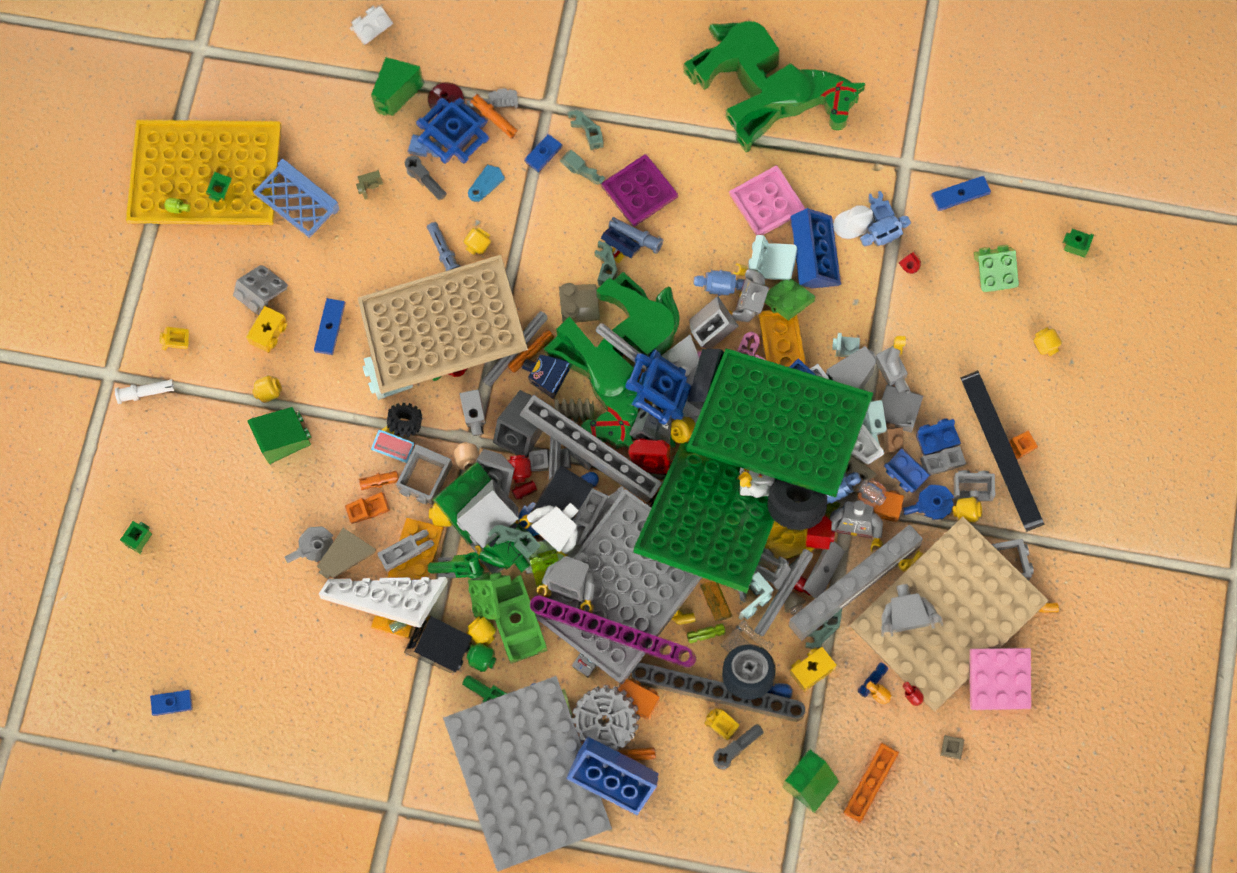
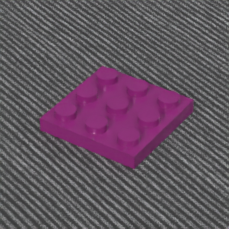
(639, 190)

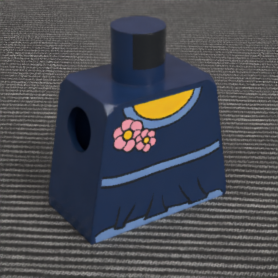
(547, 374)

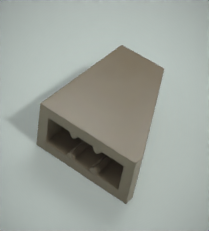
(344, 554)

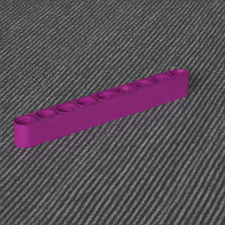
(620, 635)

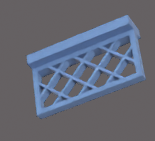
(309, 190)

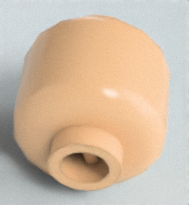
(466, 455)

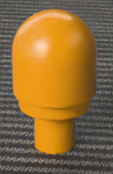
(879, 692)

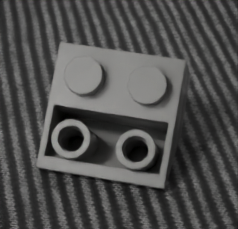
(712, 324)

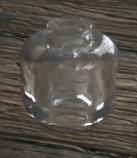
(871, 492)

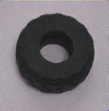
(796, 515)

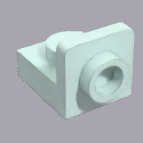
(845, 345)

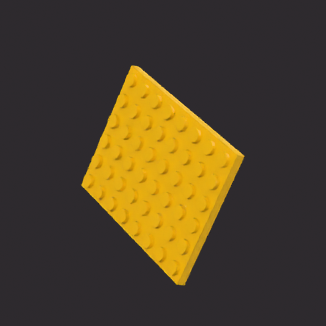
(180, 160)

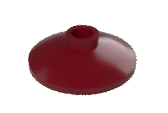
(442, 89)

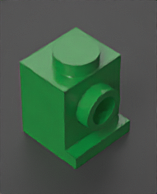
(221, 181)
(1078, 248)
(132, 532)

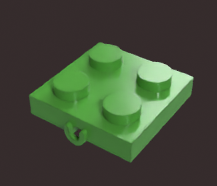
(788, 298)

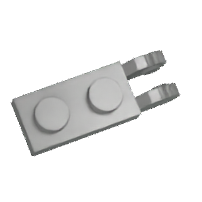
(590, 512)
(404, 550)

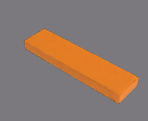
(870, 783)

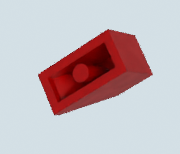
(820, 535)

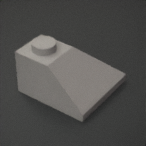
(497, 468)

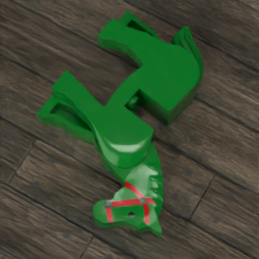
(787, 93)
(646, 329)

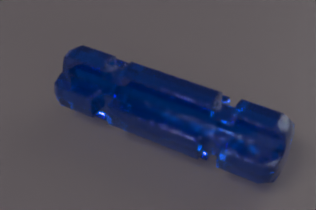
(874, 677)

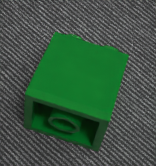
(395, 86)
(279, 433)
(811, 781)

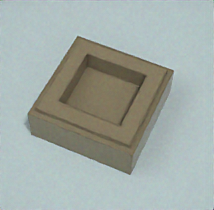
(952, 747)

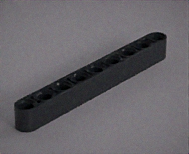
(1002, 451)

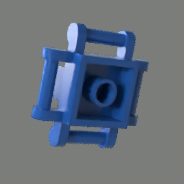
(453, 129)
(660, 384)

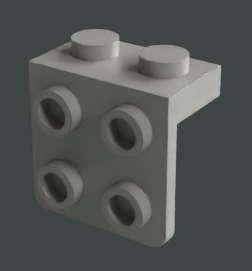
(258, 288)

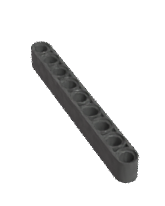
(709, 686)

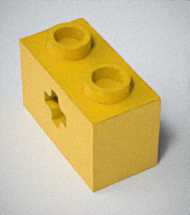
(267, 320)
(806, 678)

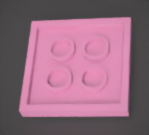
(766, 201)
(1000, 678)

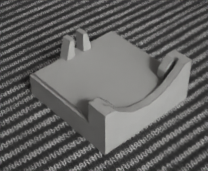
(901, 407)

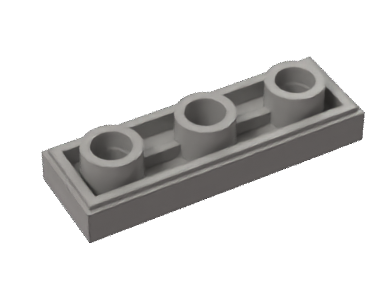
(824, 570)

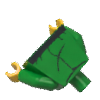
(504, 554)

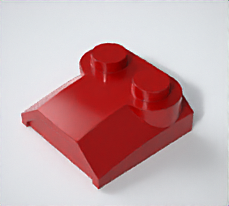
(651, 455)

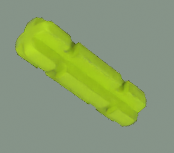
(706, 633)

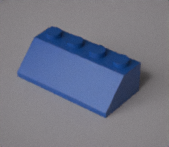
(815, 249)
(613, 776)

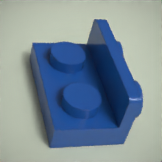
(937, 437)
(907, 471)

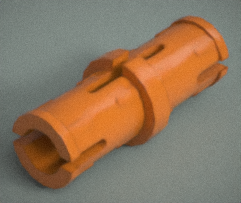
(379, 480)

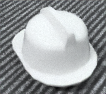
(853, 222)

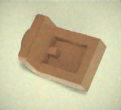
(893, 438)

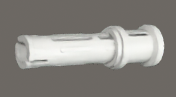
(134, 391)

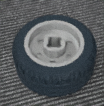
(748, 671)

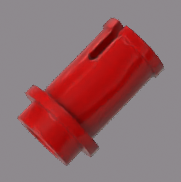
(524, 490)

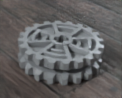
(616, 707)

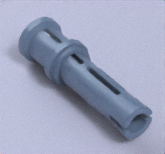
(643, 238)
(446, 255)

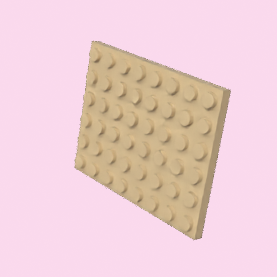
(441, 324)
(980, 606)

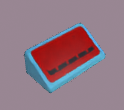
(392, 446)

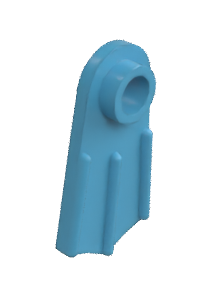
(485, 183)

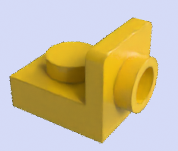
(174, 338)
(721, 723)

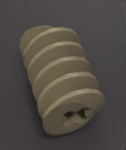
(576, 410)

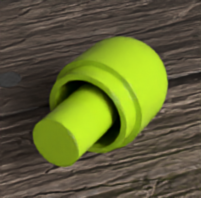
(176, 205)

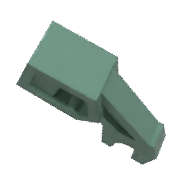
(589, 126)
(578, 166)
(609, 263)
(510, 534)
(822, 635)

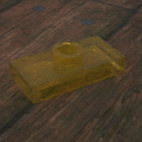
(716, 601)

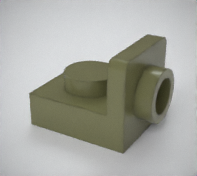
(369, 180)

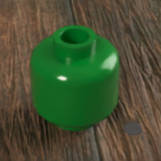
(481, 657)

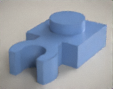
(421, 150)
(879, 207)

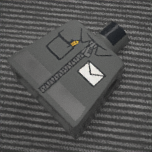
(649, 428)

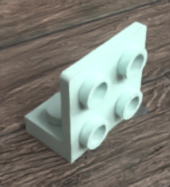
(760, 587)

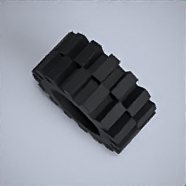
(404, 412)

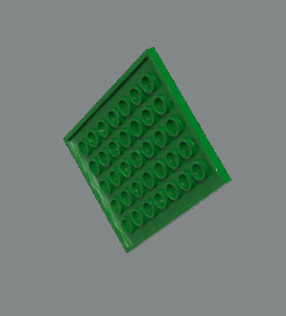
(780, 422)
(705, 522)

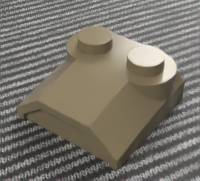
(579, 302)

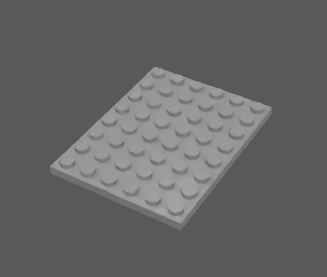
(626, 590)
(517, 769)

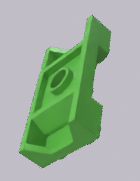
(525, 637)

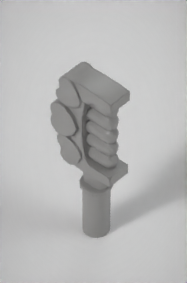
(501, 98)

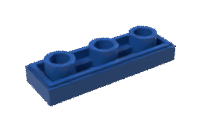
(970, 189)
(331, 316)

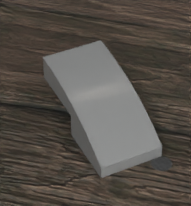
(540, 459)
(943, 461)

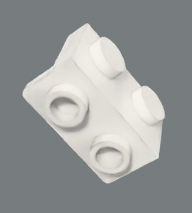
(371, 24)

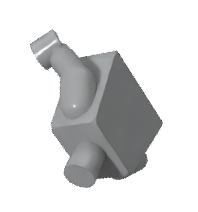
(908, 612)

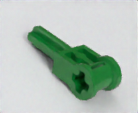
(461, 565)
(481, 689)

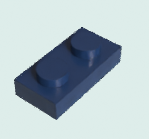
(620, 242)

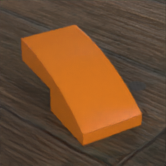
(1023, 444)
(367, 508)

